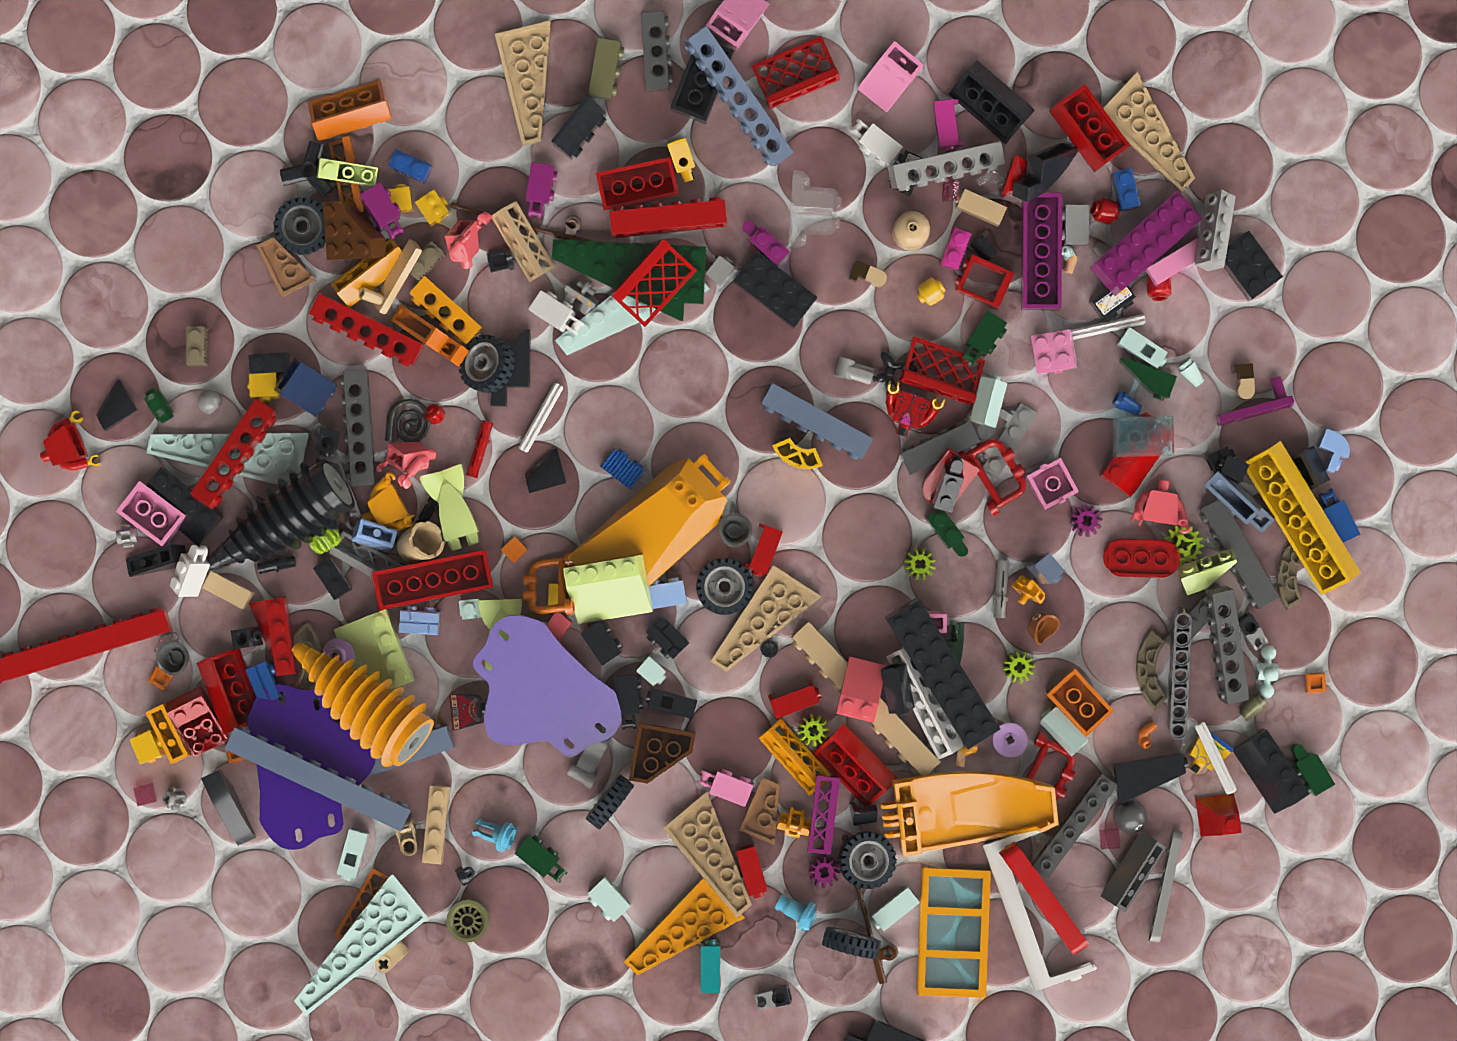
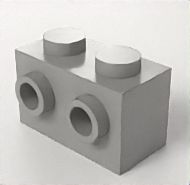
(1075, 225)

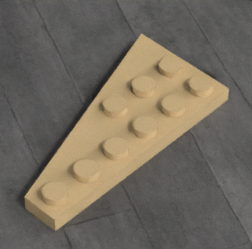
(525, 67)
(1148, 133)
(769, 610)
(705, 846)

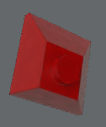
(1016, 171)
(1218, 815)

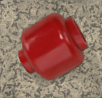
(1105, 211)
(1161, 291)

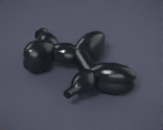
(891, 367)

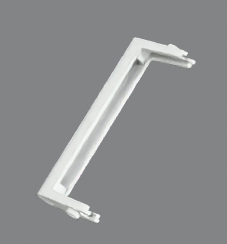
(1019, 919)

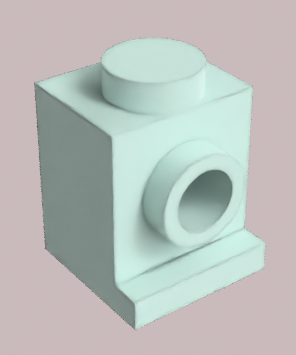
(469, 609)

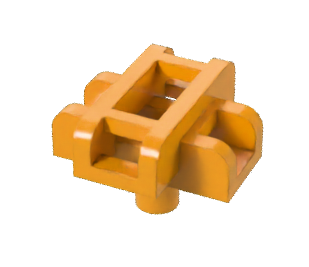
(1028, 590)
(793, 825)

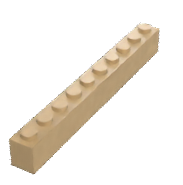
(890, 725)

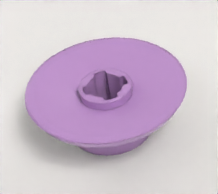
(341, 647)
(1014, 748)

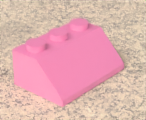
(151, 514)

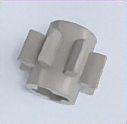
(127, 536)
(174, 797)

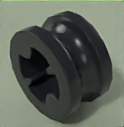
(775, 648)

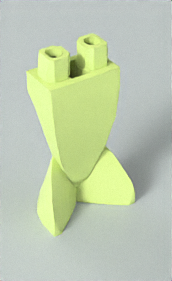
(455, 516)
(494, 611)

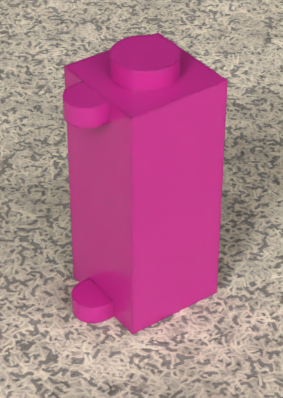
(946, 125)

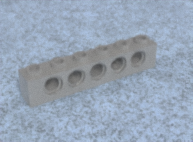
(993, 158)

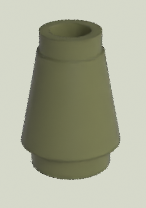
(1253, 706)

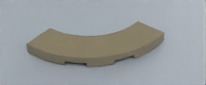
(1287, 578)
(309, 637)
(1146, 670)

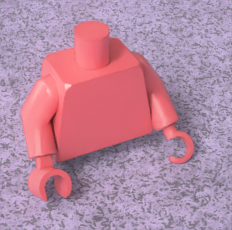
(463, 239)
(407, 458)
(1161, 507)

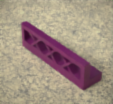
(830, 814)

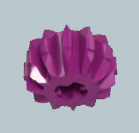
(1092, 522)
(822, 864)

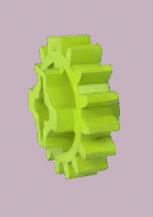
(1187, 556)

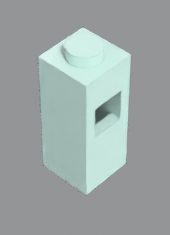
(1142, 348)
(988, 401)
(1063, 730)
(352, 854)
(894, 909)

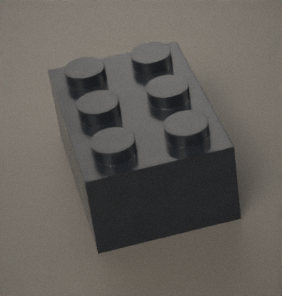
(1250, 266)

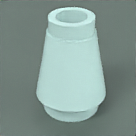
(1191, 372)

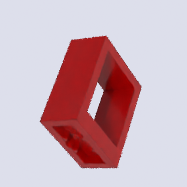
(1008, 275)
(751, 870)

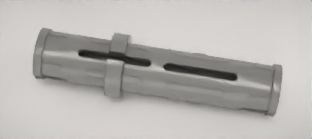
(1001, 589)

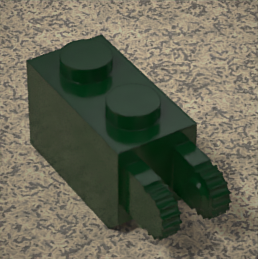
(1311, 770)

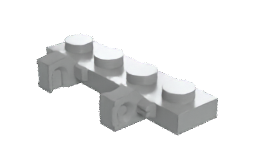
(1016, 426)

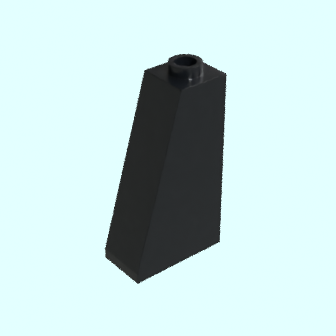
(1146, 774)

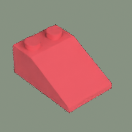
(861, 690)

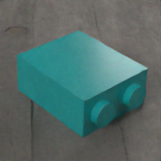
(710, 966)

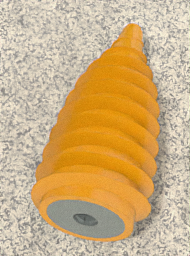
(367, 707)

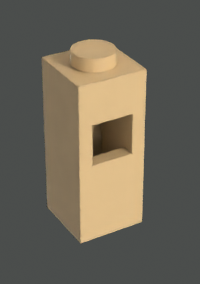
(980, 207)
(227, 589)

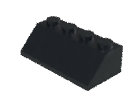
(991, 102)
(199, 518)
(1270, 771)

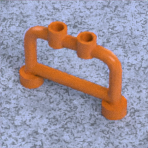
(531, 581)

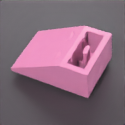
(735, 20)
(890, 76)

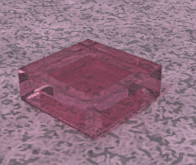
(950, 191)
(145, 794)
(1109, 839)

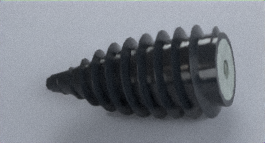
(288, 516)

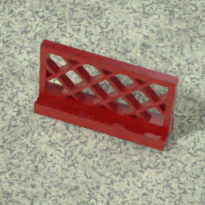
(802, 87)
(638, 275)
(933, 384)

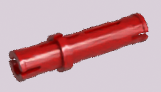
(479, 449)

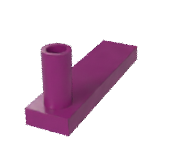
(1280, 403)

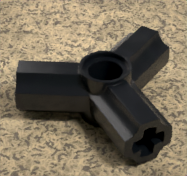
(297, 173)

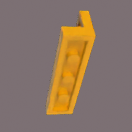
(792, 759)

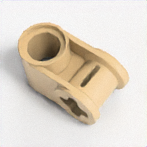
(408, 834)
(393, 956)

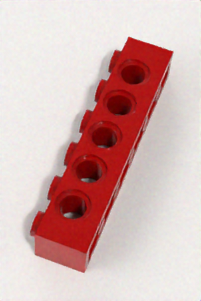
(324, 304)
(234, 443)

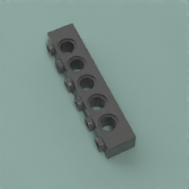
(368, 476)
(1228, 615)
(1073, 825)

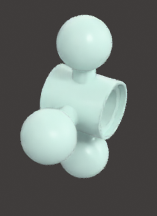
(1267, 671)

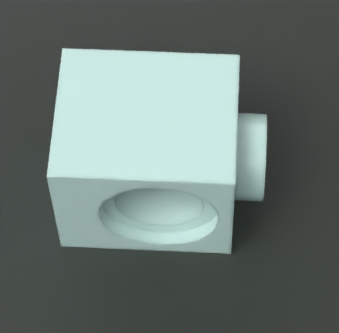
(652, 671)

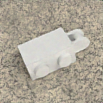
(876, 143)
(554, 312)
(190, 572)

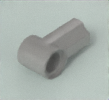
(850, 370)

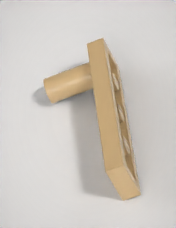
(395, 279)

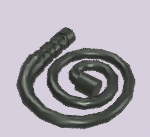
(412, 422)

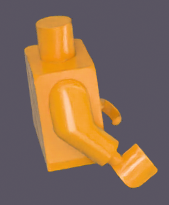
(387, 506)

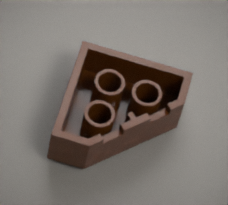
(350, 233)
(658, 750)

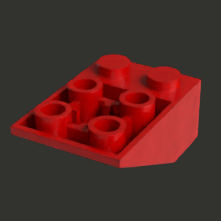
(196, 721)

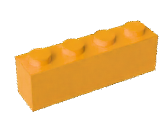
(366, 274)

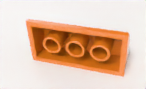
(349, 110)

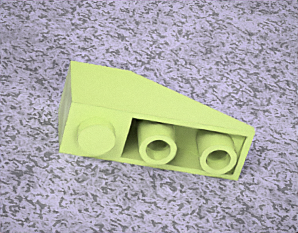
(347, 172)
(1203, 572)

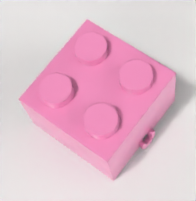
(1054, 352)
(1051, 484)

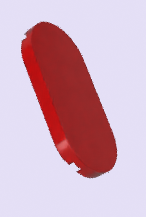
(1142, 557)

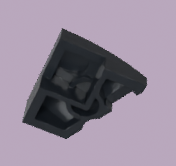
(116, 407)
(546, 473)

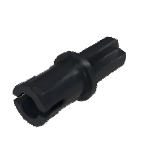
(276, 564)

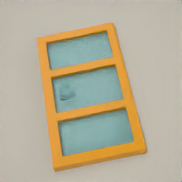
(953, 932)

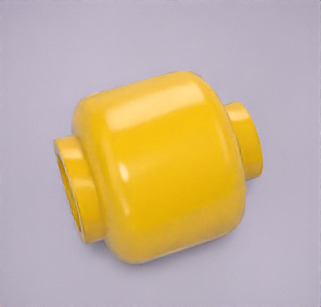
(931, 291)

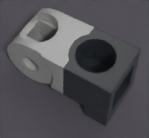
(1252, 631)
(773, 997)

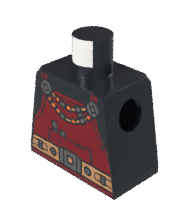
(466, 710)

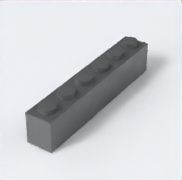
(1248, 569)

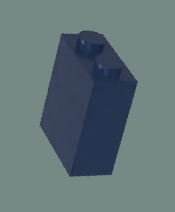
(305, 387)

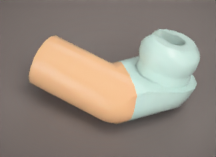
(1070, 258)

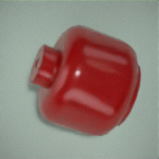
(435, 414)

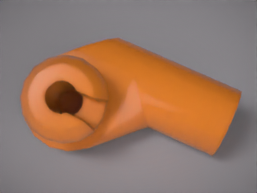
(1144, 735)

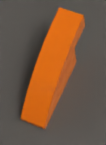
(429, 335)

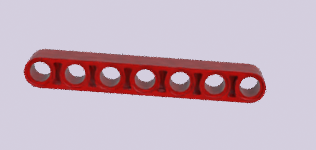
(1044, 898)

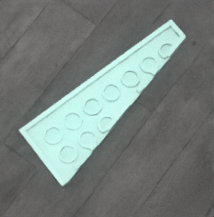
(603, 322)
(270, 461)
(376, 930)

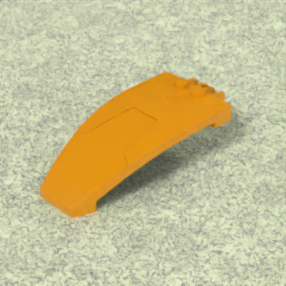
(966, 809)

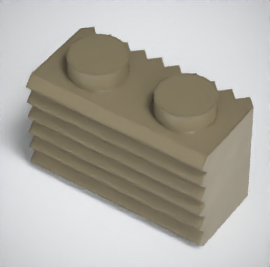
(427, 260)
(196, 346)

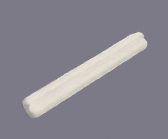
(1108, 326)
(541, 417)
(1215, 758)

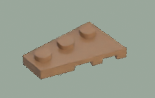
(283, 267)
(762, 813)

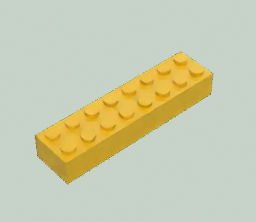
(1301, 518)

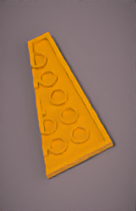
(690, 922)

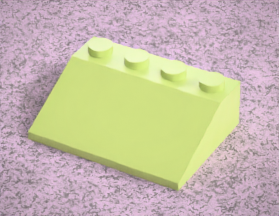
(608, 589)
(378, 646)

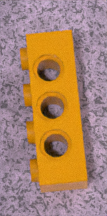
(425, 288)

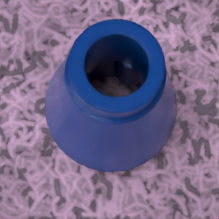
(1126, 403)

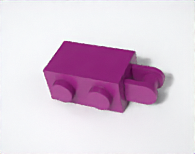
(540, 187)
(381, 209)
(765, 243)

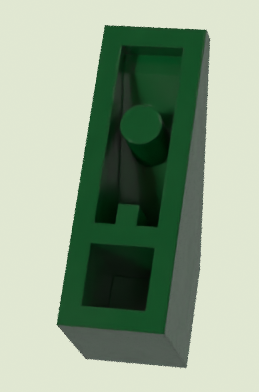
(1153, 380)

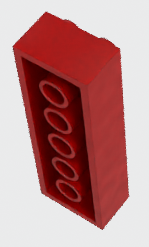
(669, 218)
(431, 580)

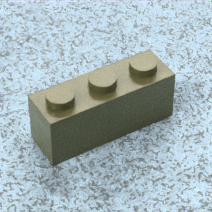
(605, 69)

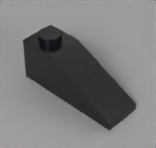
(155, 560)

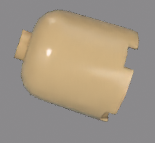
(910, 239)
(420, 543)

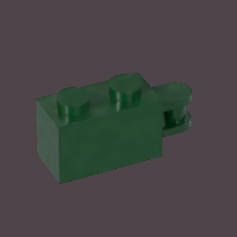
(984, 337)
(947, 531)
(540, 857)

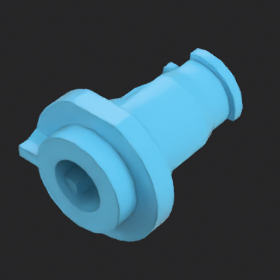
(502, 836)
(798, 911)

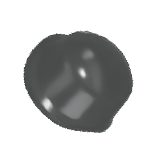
(735, 530)
(172, 657)
(1130, 816)

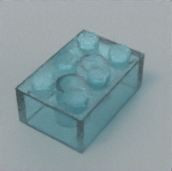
(1143, 436)

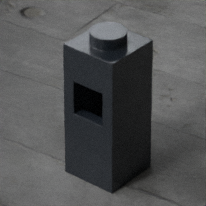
(897, 689)
(671, 703)

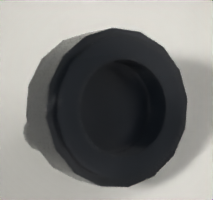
(461, 874)

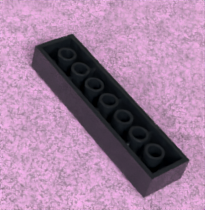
(942, 673)

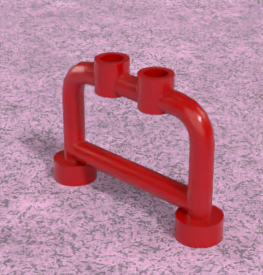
(1017, 470)
(1067, 773)

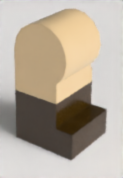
(868, 273)
(1245, 379)

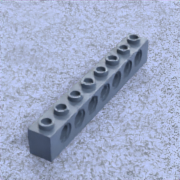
(780, 149)

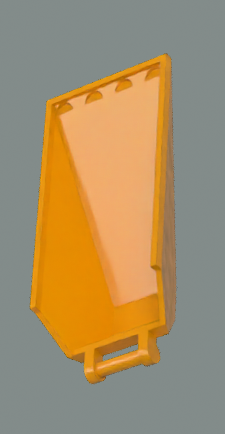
(660, 519)

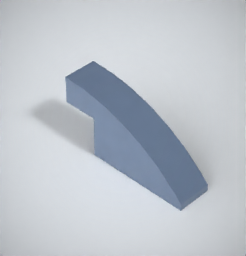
(1240, 501)

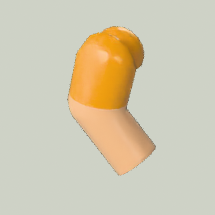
(962, 753)

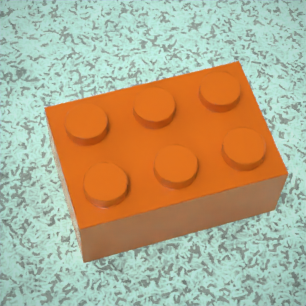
(1079, 702)

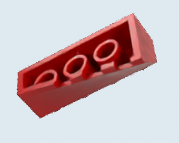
(277, 633)

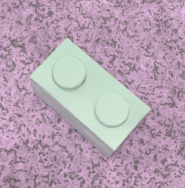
(608, 899)

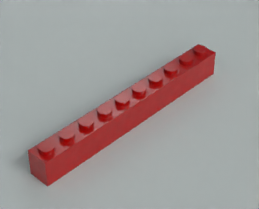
(84, 644)

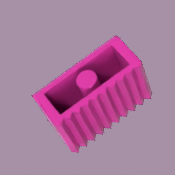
(955, 249)

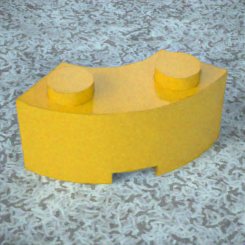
(797, 456)

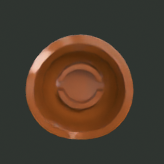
(1042, 627)

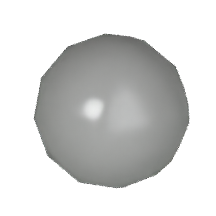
(209, 401)

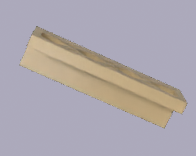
(519, 243)

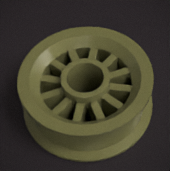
(484, 914)

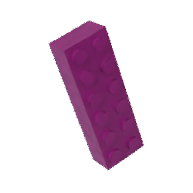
(1146, 243)
(1041, 252)

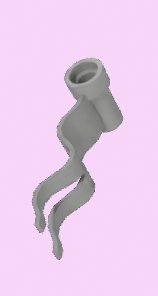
(589, 761)

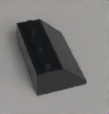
(579, 128)

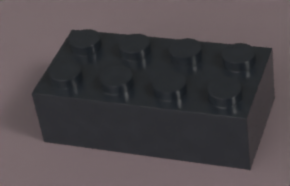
(695, 94)
(775, 289)

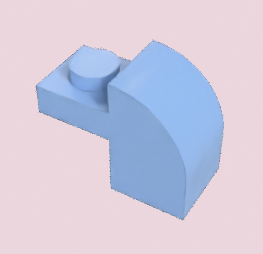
(1336, 446)

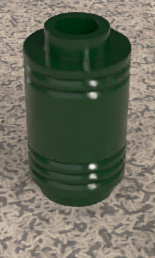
(158, 405)

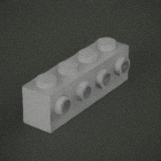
(1215, 230)

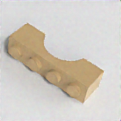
(436, 824)

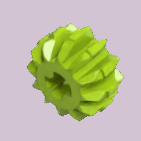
(326, 542)
(919, 557)
(1023, 671)
(818, 726)

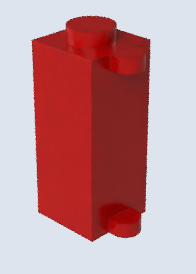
(765, 550)
(795, 700)

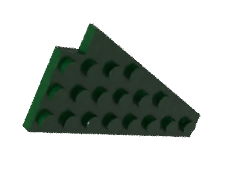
(614, 261)

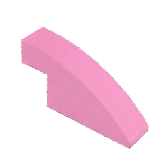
(1173, 263)

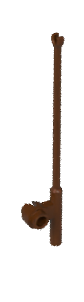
(570, 233)
(883, 952)

